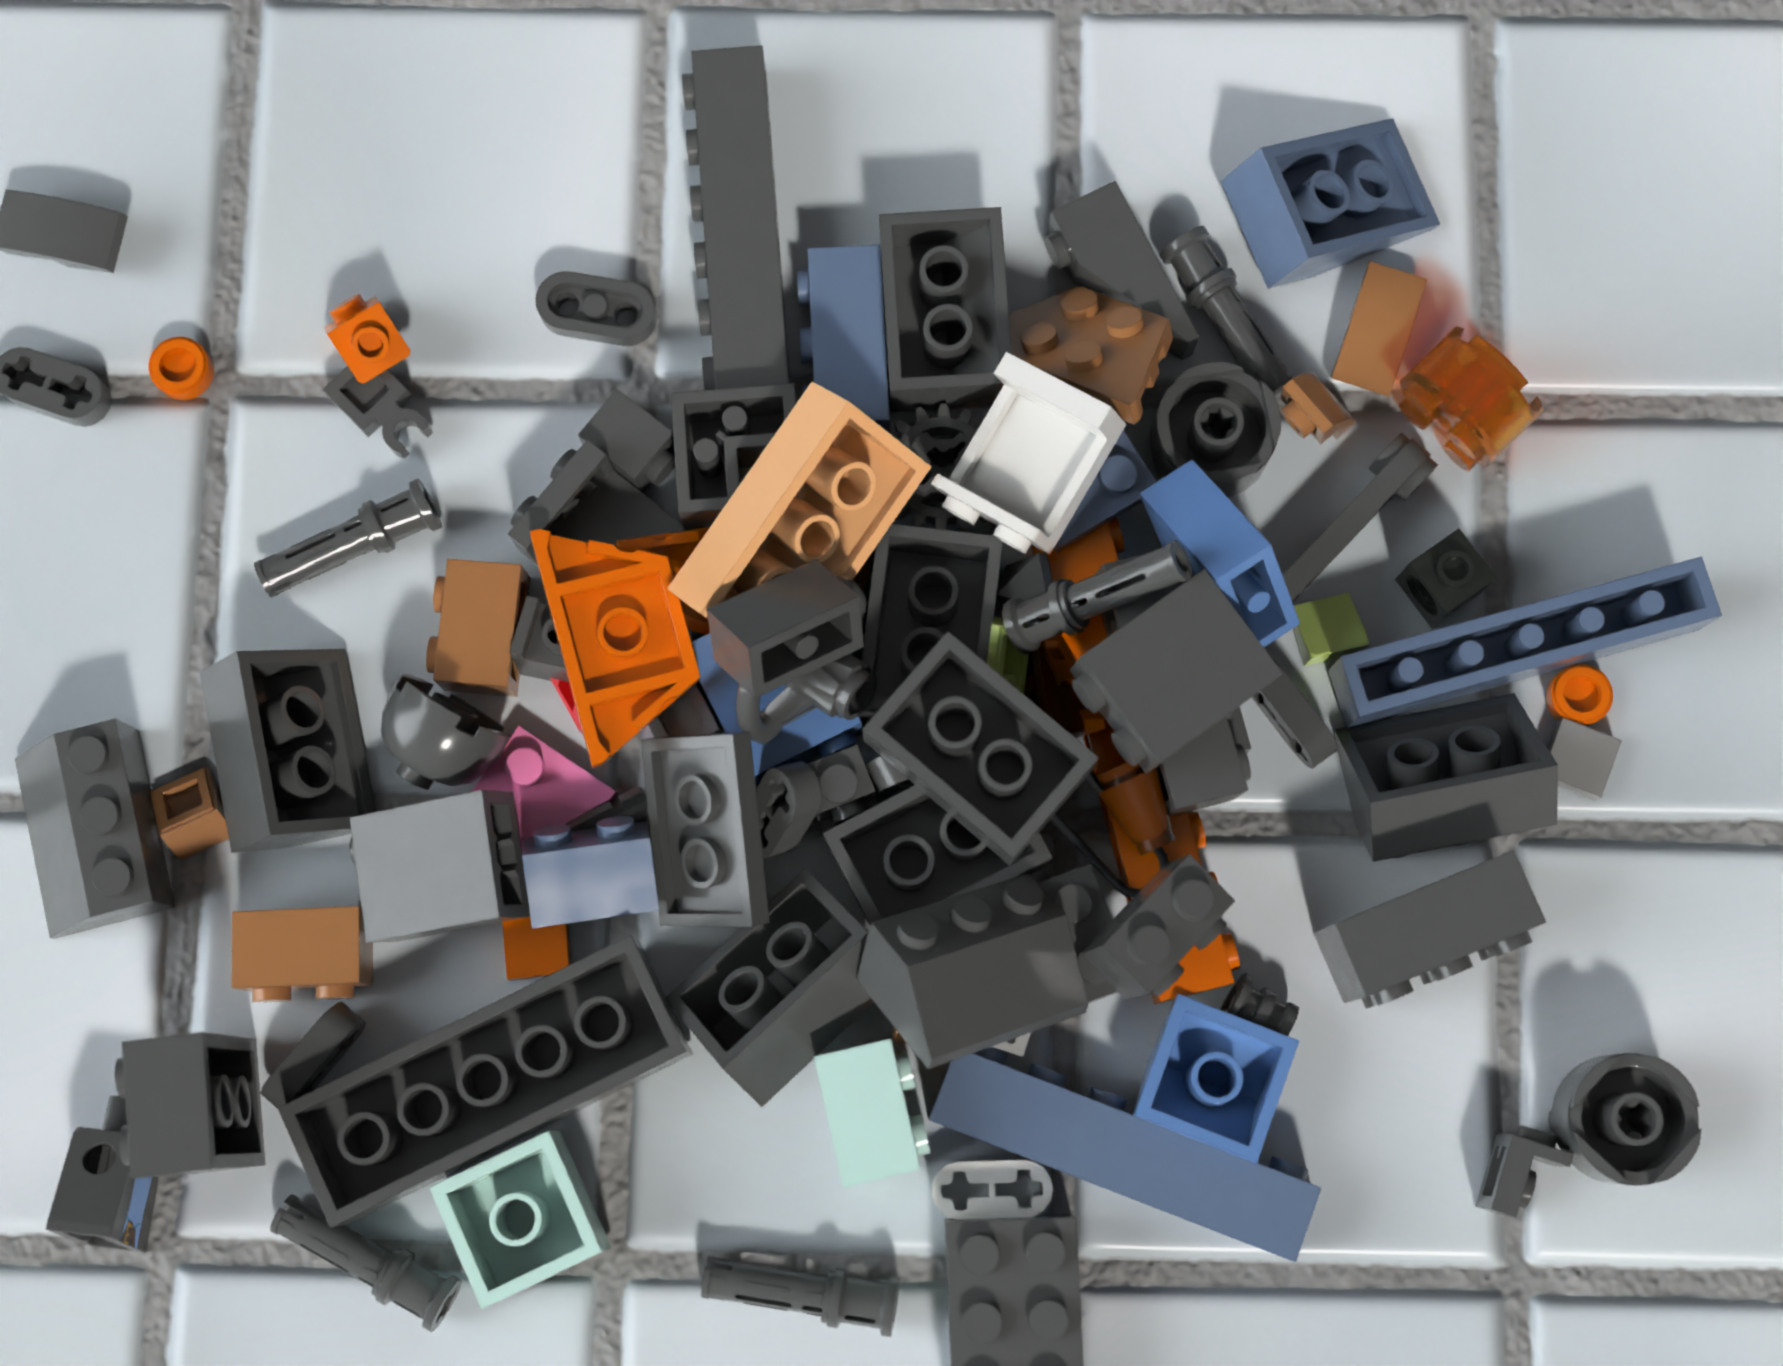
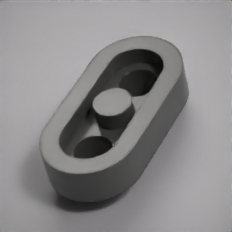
(599, 306)

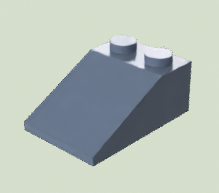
(1328, 200)

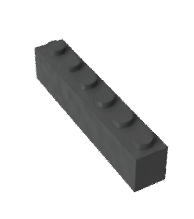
(738, 218)

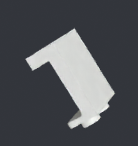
(1031, 457)

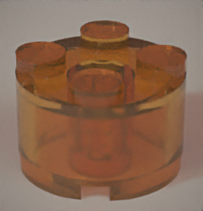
(1469, 398)

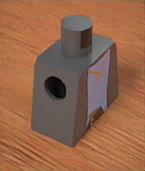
(95, 1194)

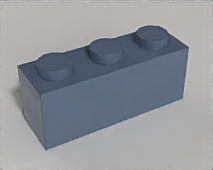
(846, 326)

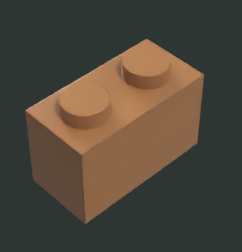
(477, 627)
(300, 951)

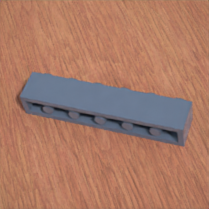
(1524, 642)
(1124, 1153)

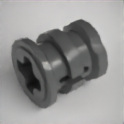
(1260, 1006)

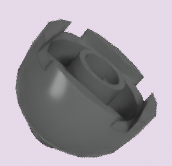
(438, 735)

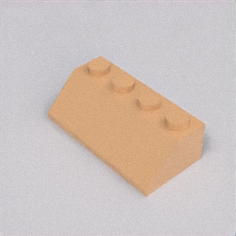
(815, 492)

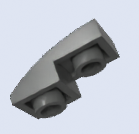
(61, 230)

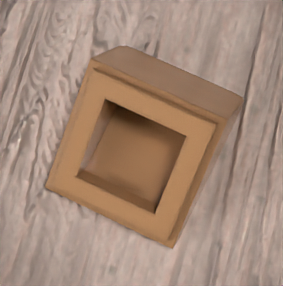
(190, 813)

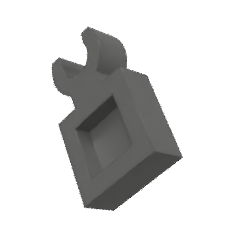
(377, 405)

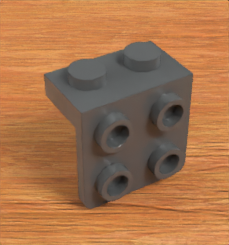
(588, 504)

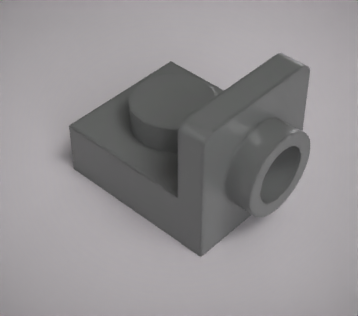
(1508, 1176)

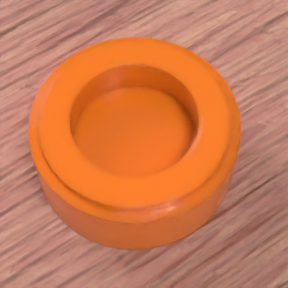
(181, 368)
(1579, 694)

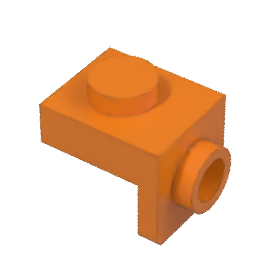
(366, 337)

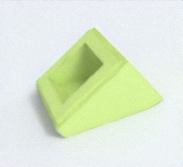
(1329, 629)

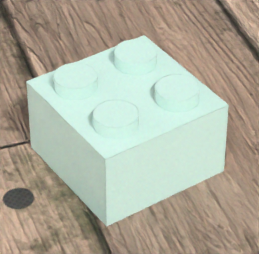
(869, 1112)
(520, 1218)

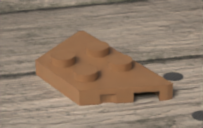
(1094, 345)

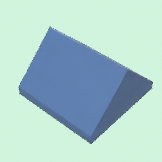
(1215, 1078)

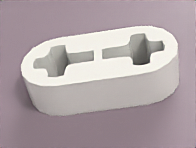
(993, 1205)

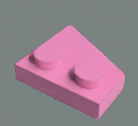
(544, 784)

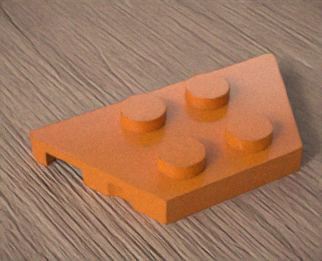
(616, 636)

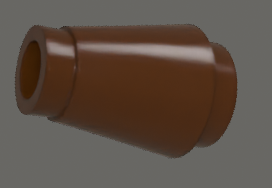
(1137, 805)

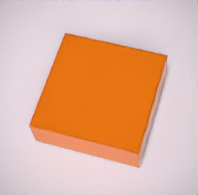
(536, 950)

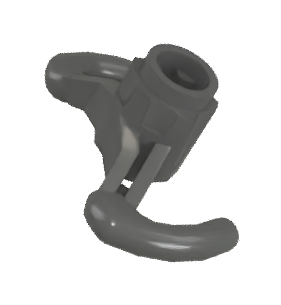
(836, 689)

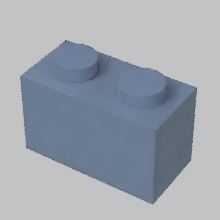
(589, 872)

